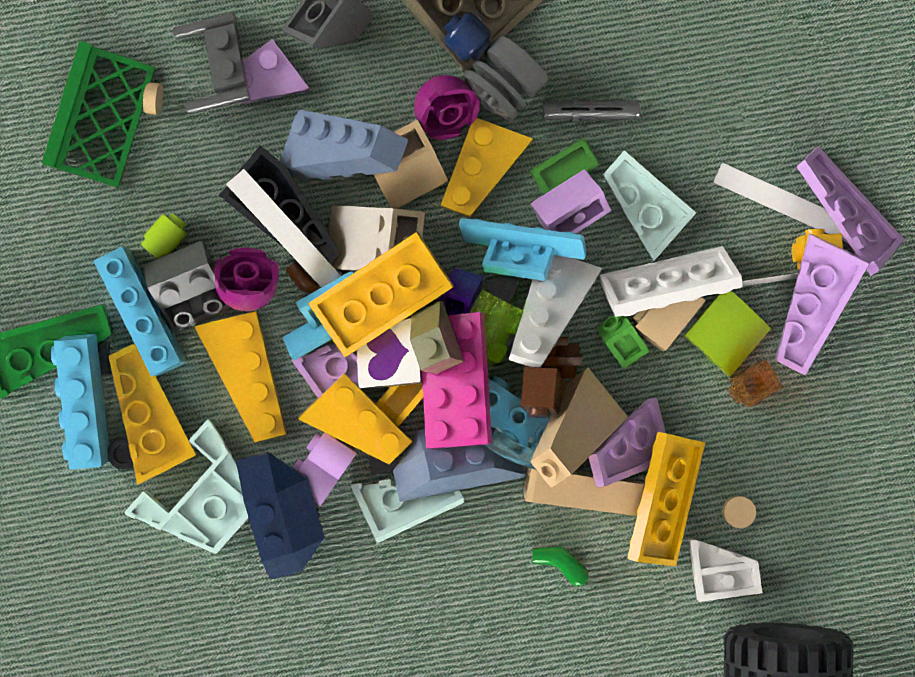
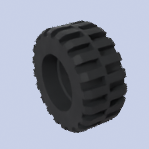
(786, 651)

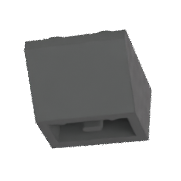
(184, 286)

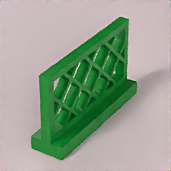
(71, 105)

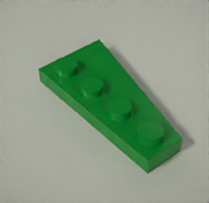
(27, 349)

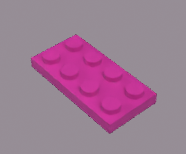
(459, 397)

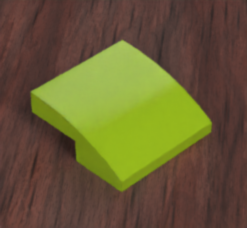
(727, 332)

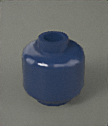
(467, 36)

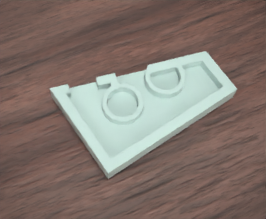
(647, 203)
(389, 516)

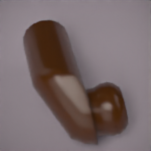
(301, 278)

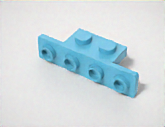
(520, 249)
(312, 333)

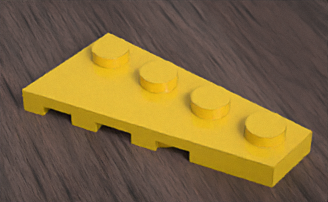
(244, 366)
(149, 421)

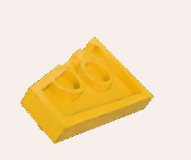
(481, 164)

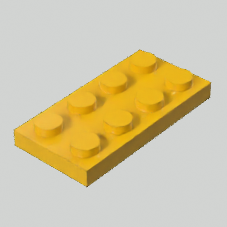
(381, 294)
(666, 500)

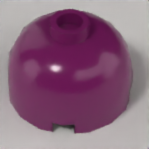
(445, 106)
(246, 279)

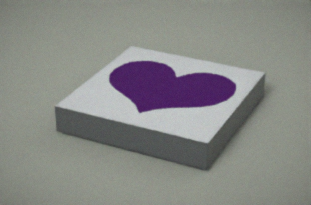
(389, 359)

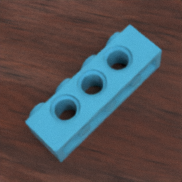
(140, 311)

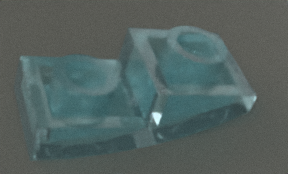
(507, 446)

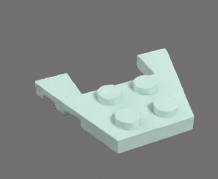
(211, 508)

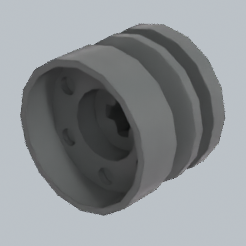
(510, 73)

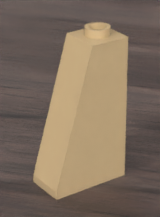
(580, 427)
(581, 492)

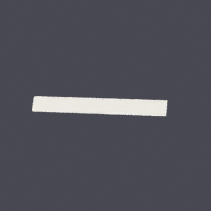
(776, 198)
(282, 228)

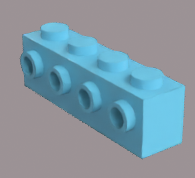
(81, 401)
(510, 416)

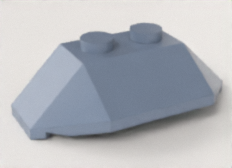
(445, 470)

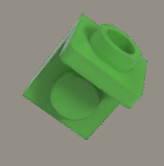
(622, 340)

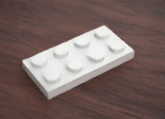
(670, 281)

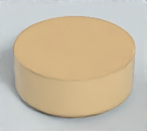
(153, 98)
(739, 511)

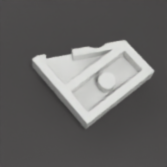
(722, 572)

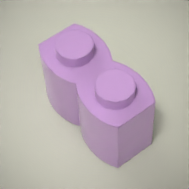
(325, 464)

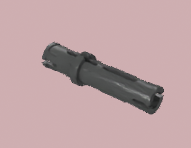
(553, 110)

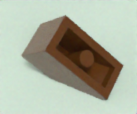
(542, 391)

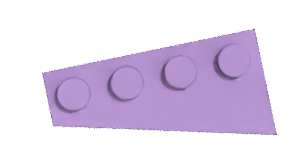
(819, 296)

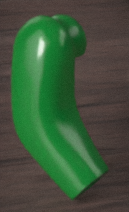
(563, 561)

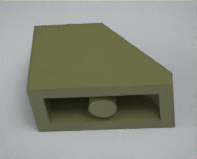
(434, 339)

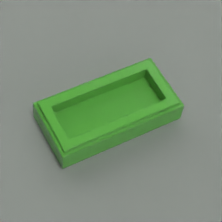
(564, 166)

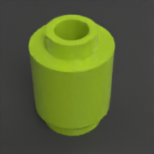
(164, 235)

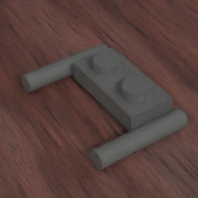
(224, 60)

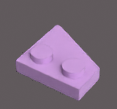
(271, 74)

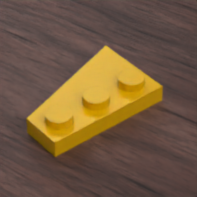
(356, 420)

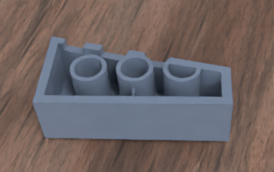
(337, 146)

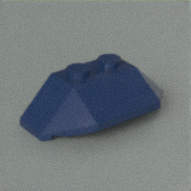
(280, 513)

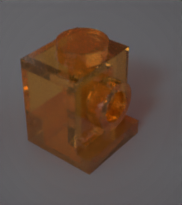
(765, 384)

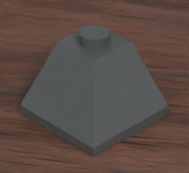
(328, 22)

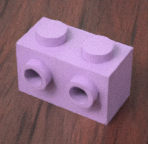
(570, 203)

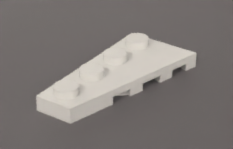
(550, 309)

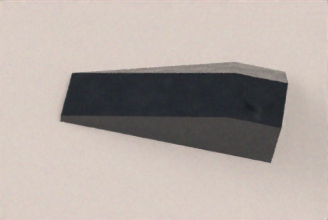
(286, 194)

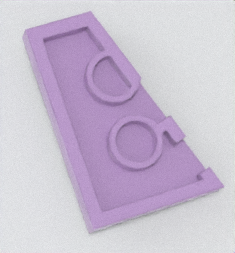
(629, 446)

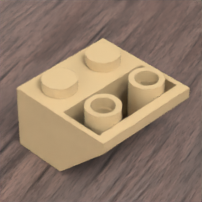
(417, 172)

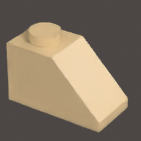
(665, 324)

